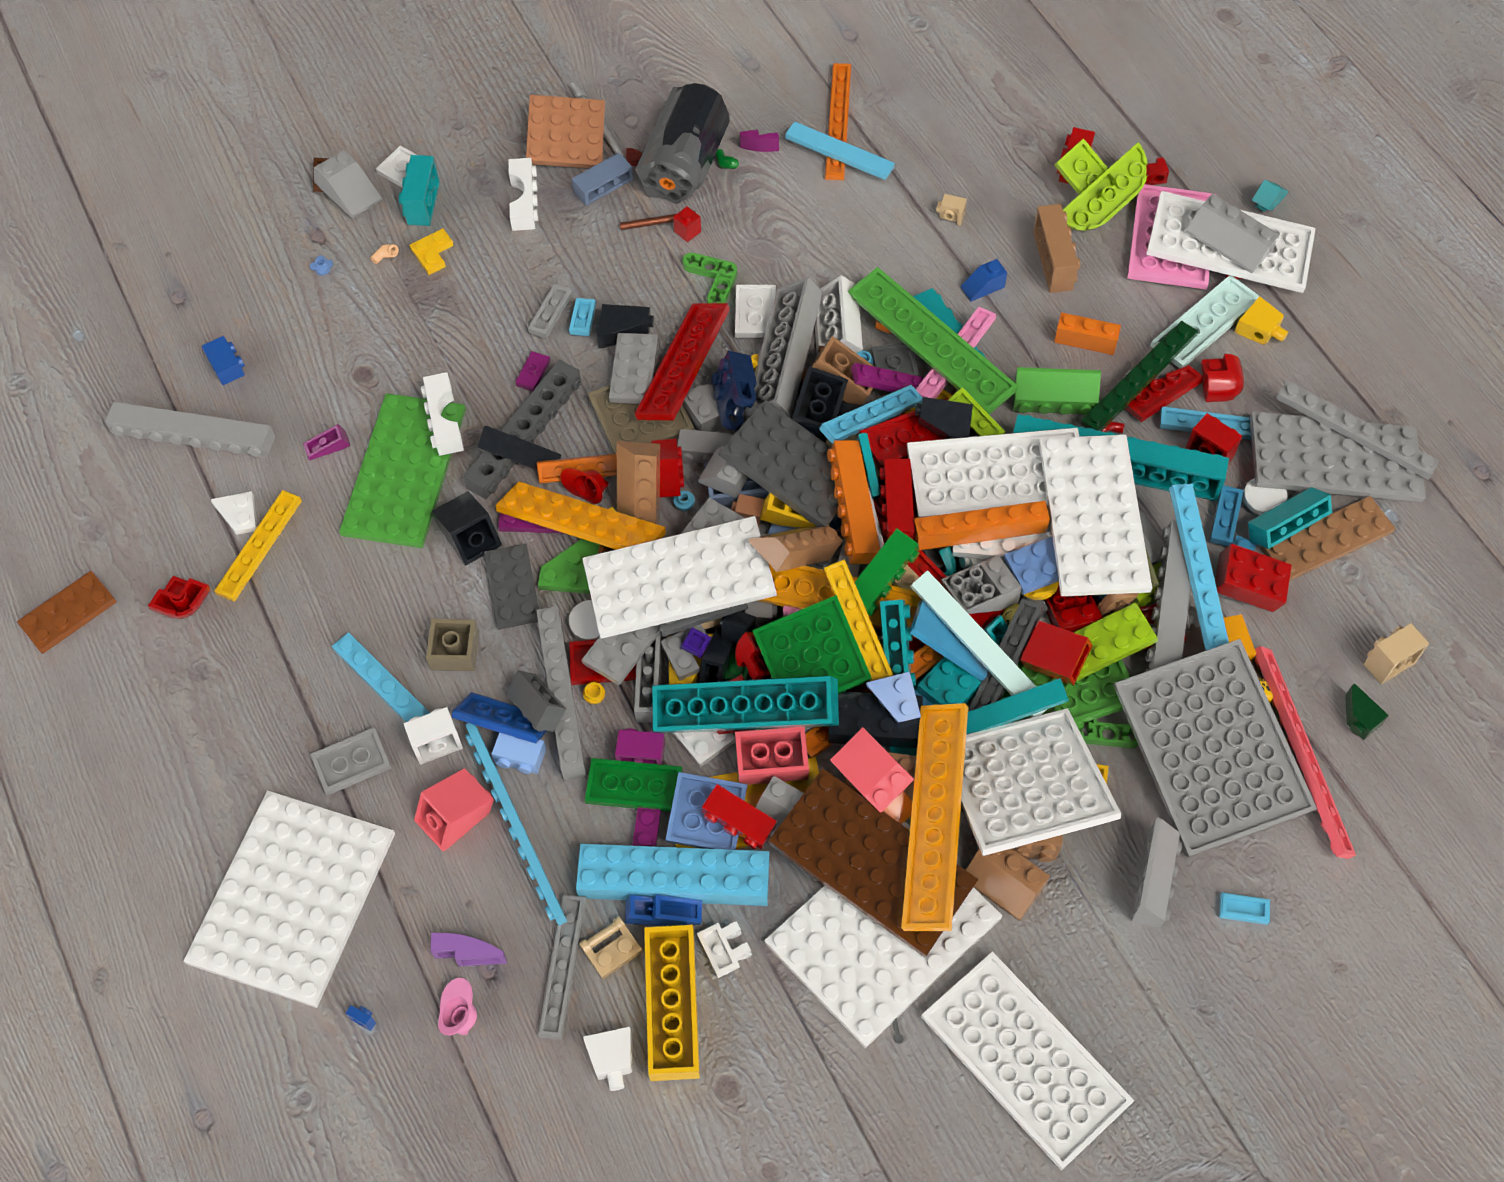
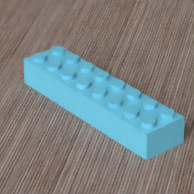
(689, 873)

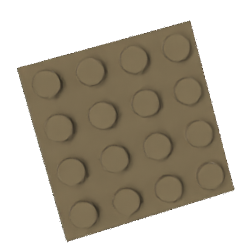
(622, 425)

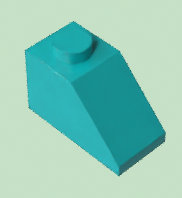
(1269, 195)

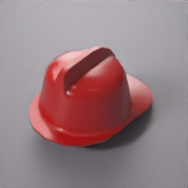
(585, 484)

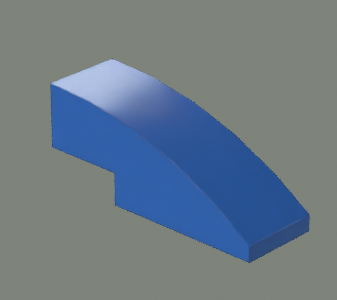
(663, 911)

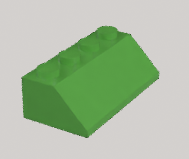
(1056, 390)

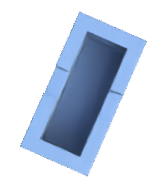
(518, 754)

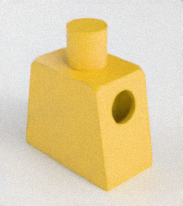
(1261, 323)

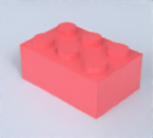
(771, 754)

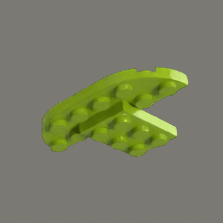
(1100, 188)

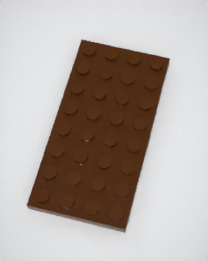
(857, 855)

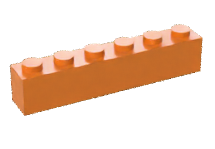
(853, 501)
(981, 525)

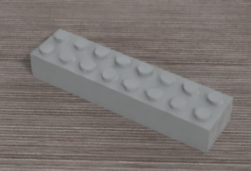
(786, 345)

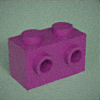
(640, 746)

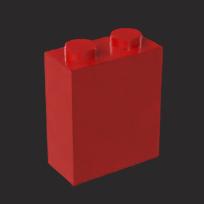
(1056, 652)

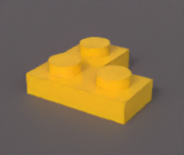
(428, 250)

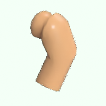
(384, 251)

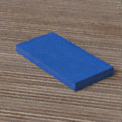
(496, 716)

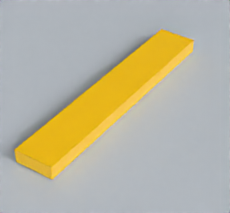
(258, 546)
(858, 619)

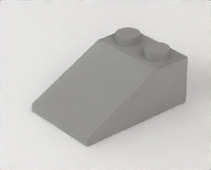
(346, 184)
(703, 409)

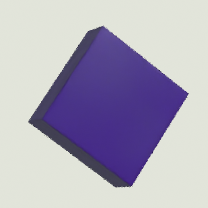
(696, 642)

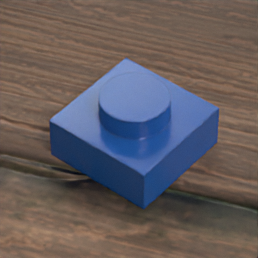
(361, 1016)

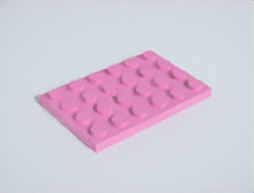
(1152, 268)

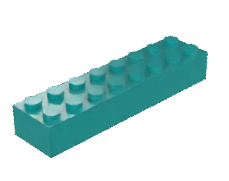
(746, 705)

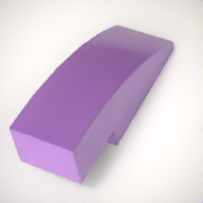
(465, 950)

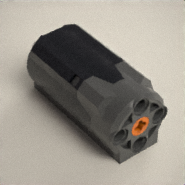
(683, 142)

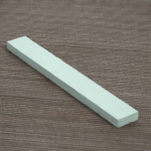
(972, 635)

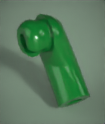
(726, 162)

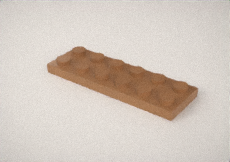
(1333, 537)

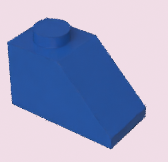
(985, 280)

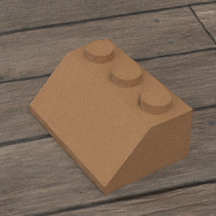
(1008, 880)

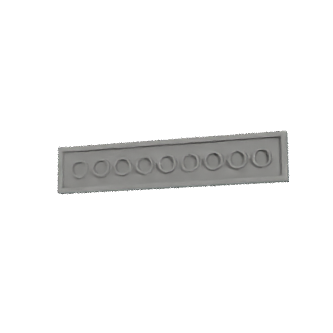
(619, 653)

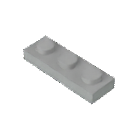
(550, 311)

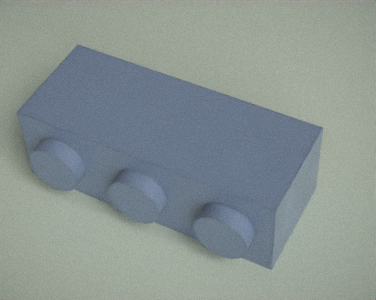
(602, 179)

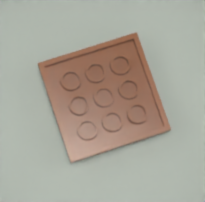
(565, 131)

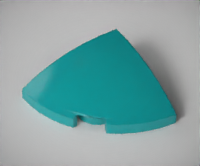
(948, 560)

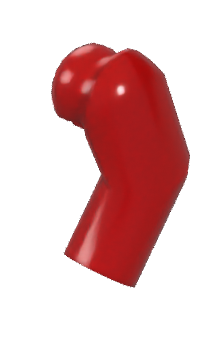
(1115, 427)

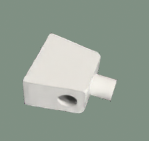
(611, 1055)

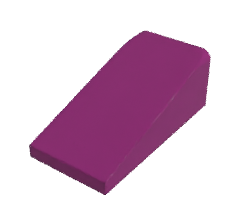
(327, 442)

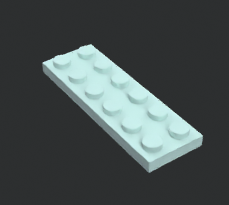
(1212, 317)

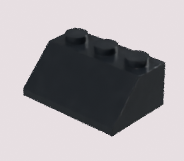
(818, 399)

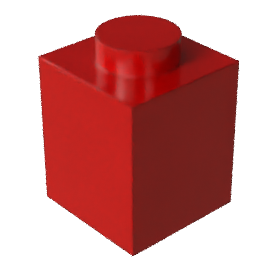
(687, 224)

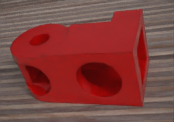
(1157, 172)

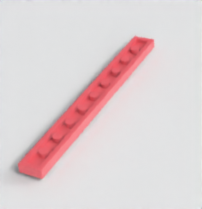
(1306, 759)

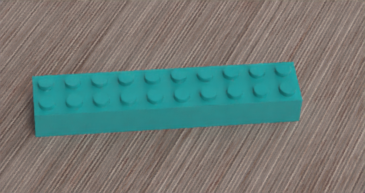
(1154, 463)

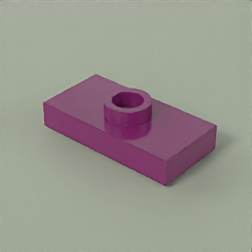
(533, 371)

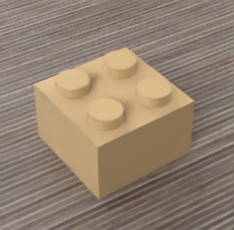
(1395, 653)

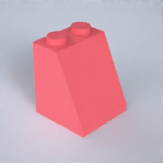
(452, 808)

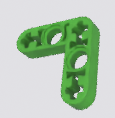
(720, 277)
(1096, 738)

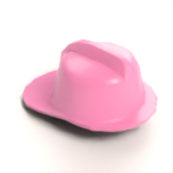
(456, 1008)

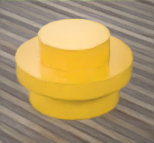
(594, 693)

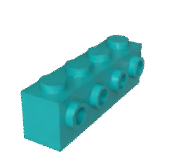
(1290, 517)
(897, 636)

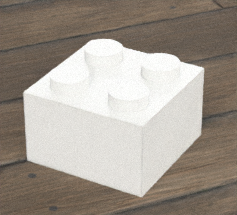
(433, 735)

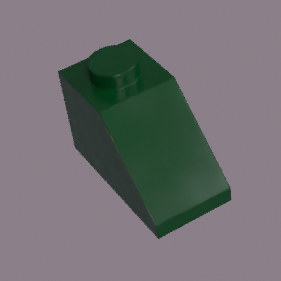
(1363, 713)

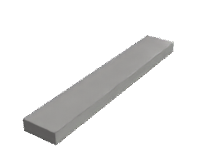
(562, 969)

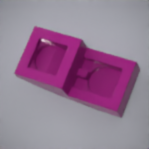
(762, 143)

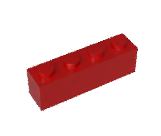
(898, 497)

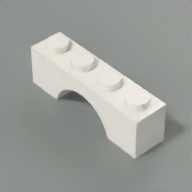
(523, 209)
(446, 433)

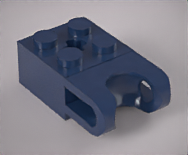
(734, 388)

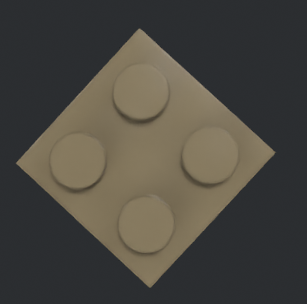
(452, 645)

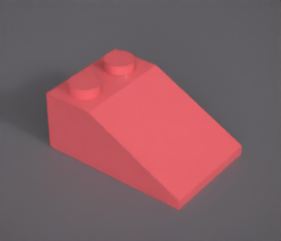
(872, 769)

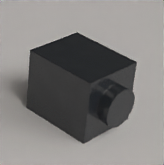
(736, 625)

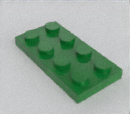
(631, 784)

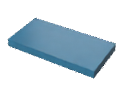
(935, 634)

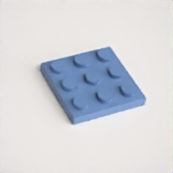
(686, 818)

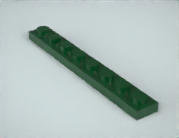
(1139, 377)

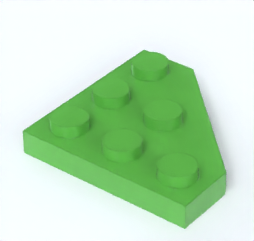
(567, 569)

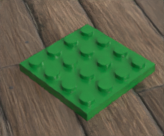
(813, 645)

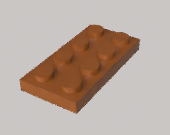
(66, 612)

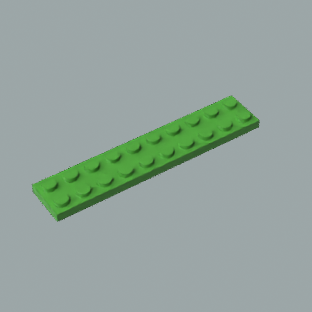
(932, 340)

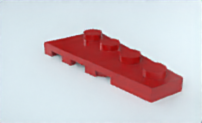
(1163, 392)

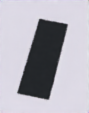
(514, 448)

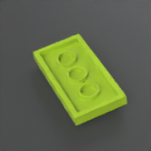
(1116, 638)

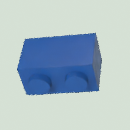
(223, 361)

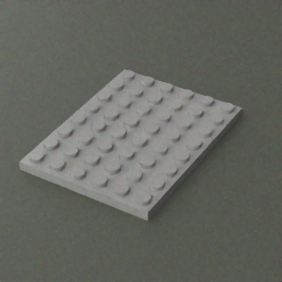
(1214, 747)

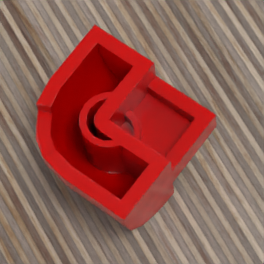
(1222, 378)
(179, 598)
(750, 656)

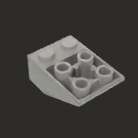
(984, 587)

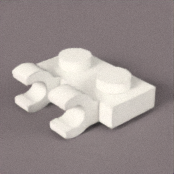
(718, 949)

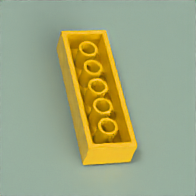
(671, 1003)

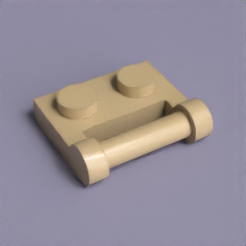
(614, 954)

